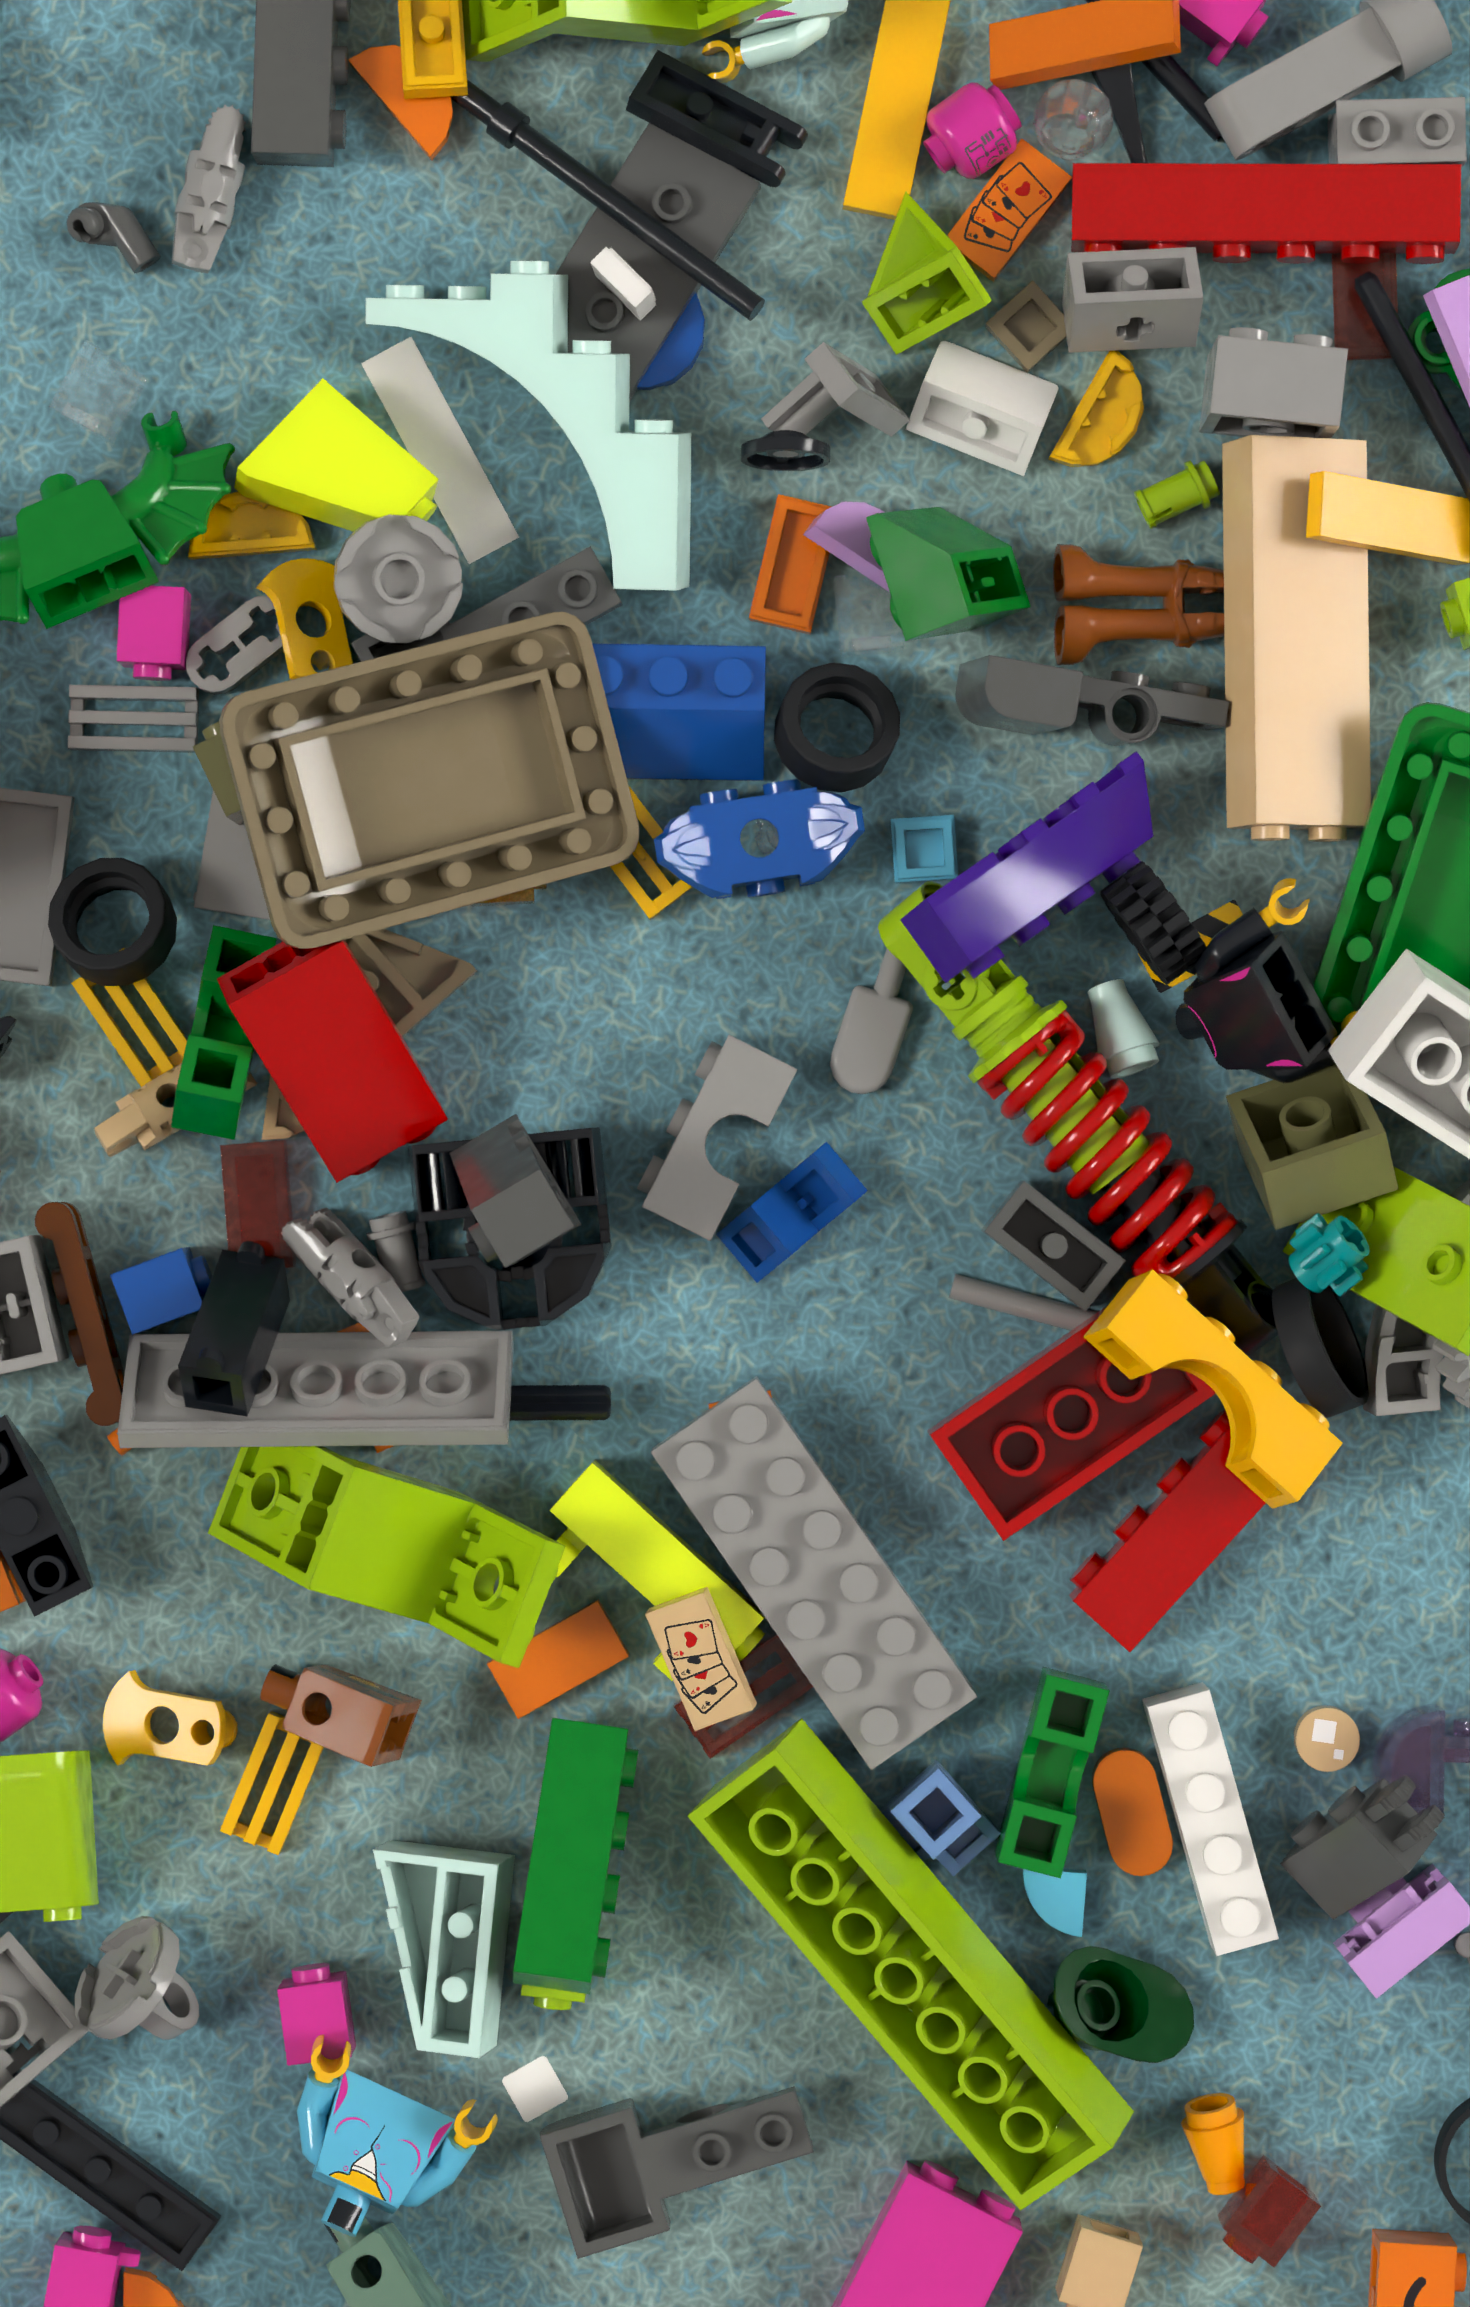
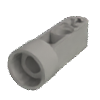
(1343, 62)

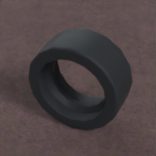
(857, 688)
(83, 888)

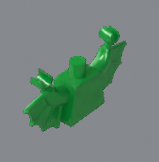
(83, 544)

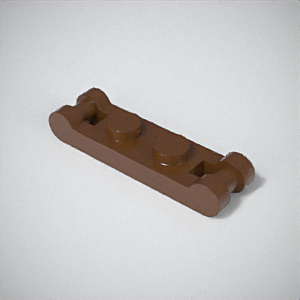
(79, 1286)

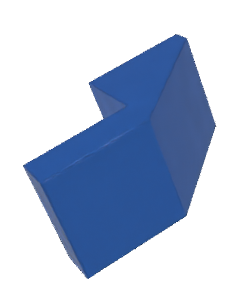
(791, 1212)

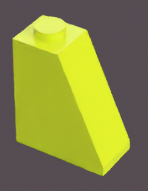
(335, 466)

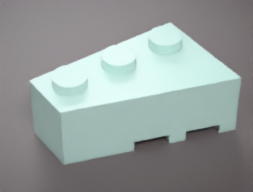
(450, 1939)

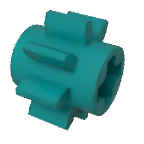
(1329, 1254)

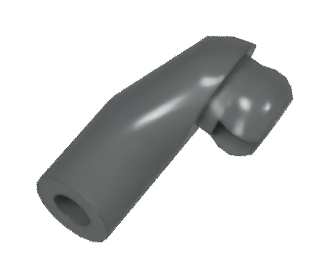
(115, 227)

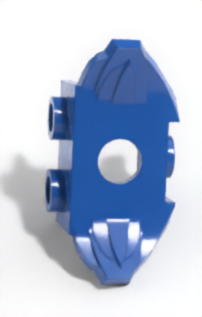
(812, 839)

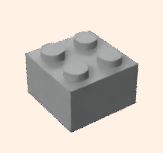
(1273, 385)

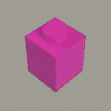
(154, 631)
(312, 2006)

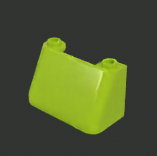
(47, 1834)

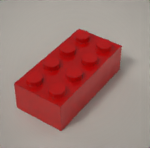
(1057, 1427)

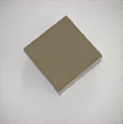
(1028, 326)

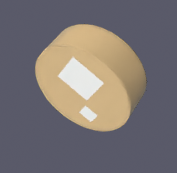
(1326, 1738)

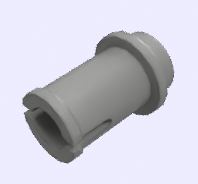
(397, 1248)

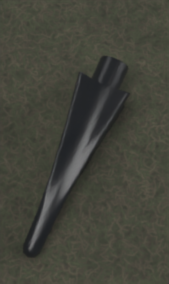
(1119, 88)

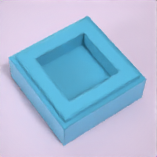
(924, 849)

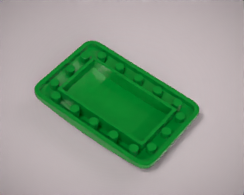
(1409, 866)

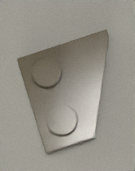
(408, 975)

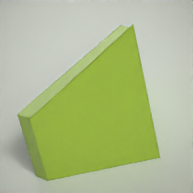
(921, 281)

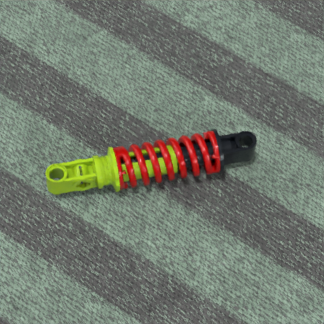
(1036, 1060)

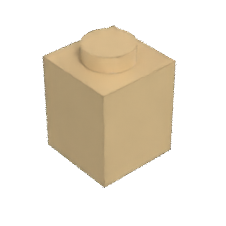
(1098, 2264)

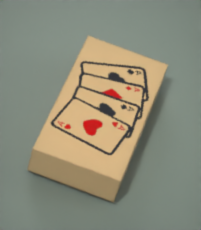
(701, 1658)

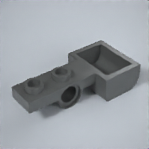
(572, 587)
(1046, 698)
(617, 2176)

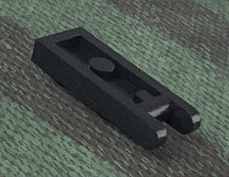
(713, 118)

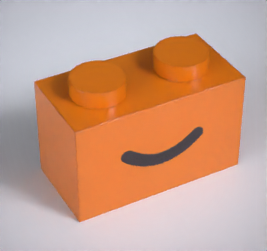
(1415, 2269)

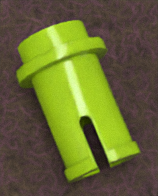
(1177, 493)

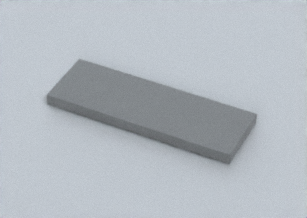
(332, 1393)

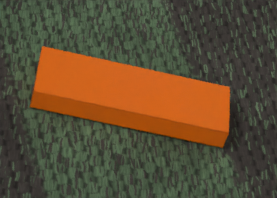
(1081, 40)

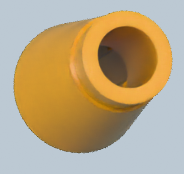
(1217, 2141)

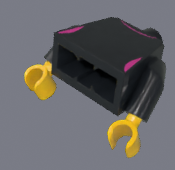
(1257, 999)

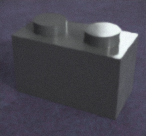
(1053, 1245)

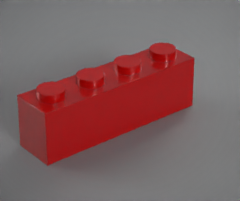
(1168, 1543)

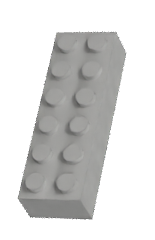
(814, 1573)

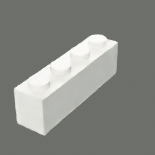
(1210, 1818)

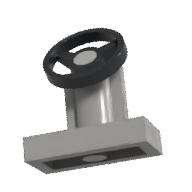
(833, 383)

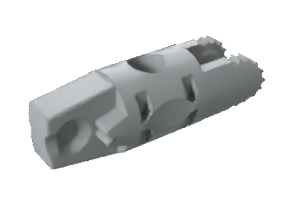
(209, 191)
(352, 1275)

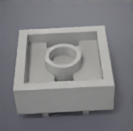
(31, 2009)

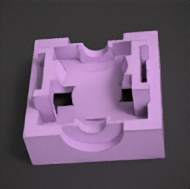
(1402, 1928)

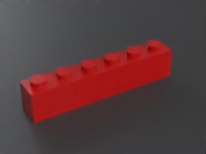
(1269, 209)

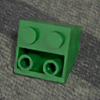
(944, 572)

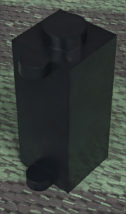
(234, 1331)

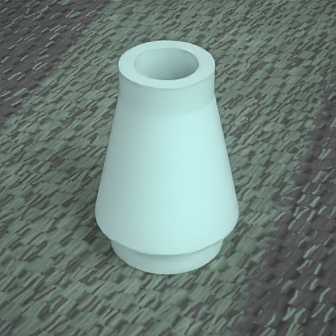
(1121, 1030)

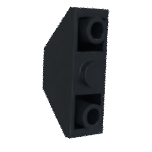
(36, 1528)

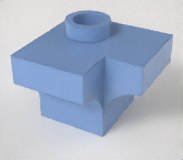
(940, 1819)

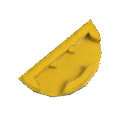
(1104, 417)
(250, 528)

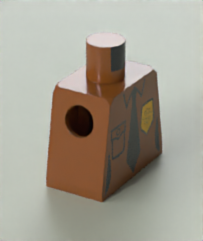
(365, 1719)

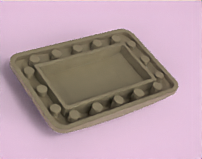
(429, 779)

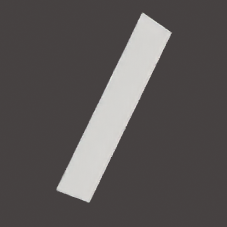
(442, 448)

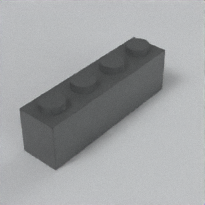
(297, 81)

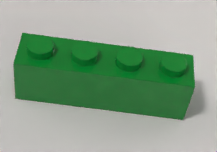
(571, 1856)

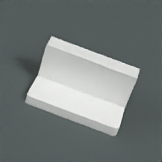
(982, 407)

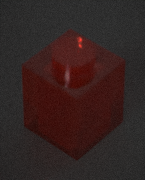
(1267, 2213)

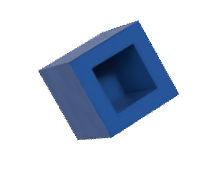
(162, 1289)

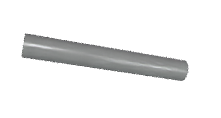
(1018, 1303)

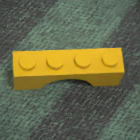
(1274, 1439)

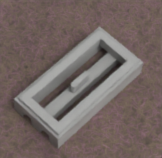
(79, 716)

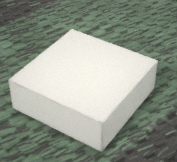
(624, 282)

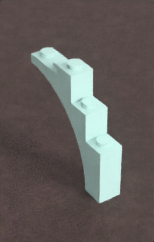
(636, 473)

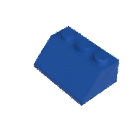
(686, 709)

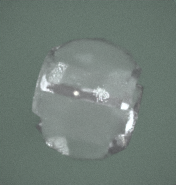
(1072, 119)

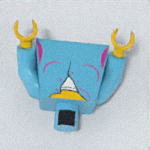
(377, 2142)

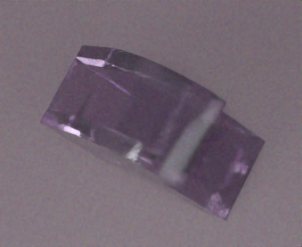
(1419, 1747)

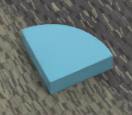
(1058, 1900)

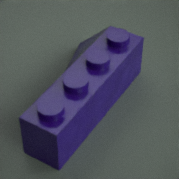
(1035, 873)

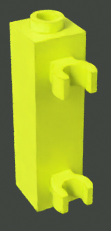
(647, 1553)

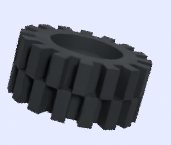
(1154, 922)

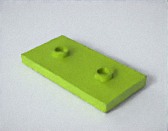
(1416, 1257)

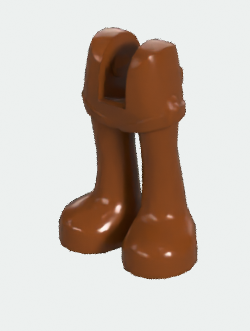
(1082, 627)

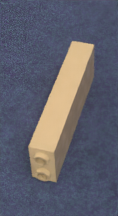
(1293, 646)

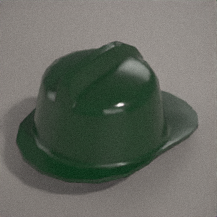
(1121, 2005)

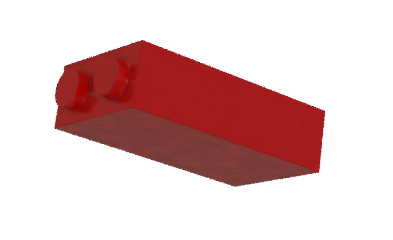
(333, 1053)

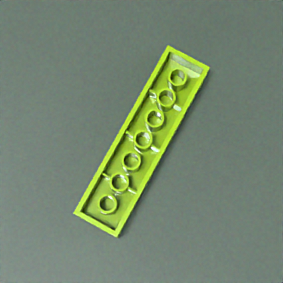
(912, 1965)

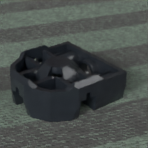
(560, 1272)

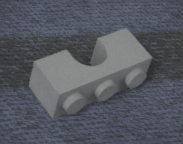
(736, 1083)

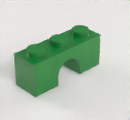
(217, 1050)
(1050, 1772)

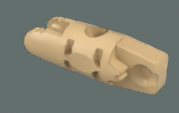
(143, 1116)

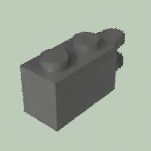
(1360, 1844)

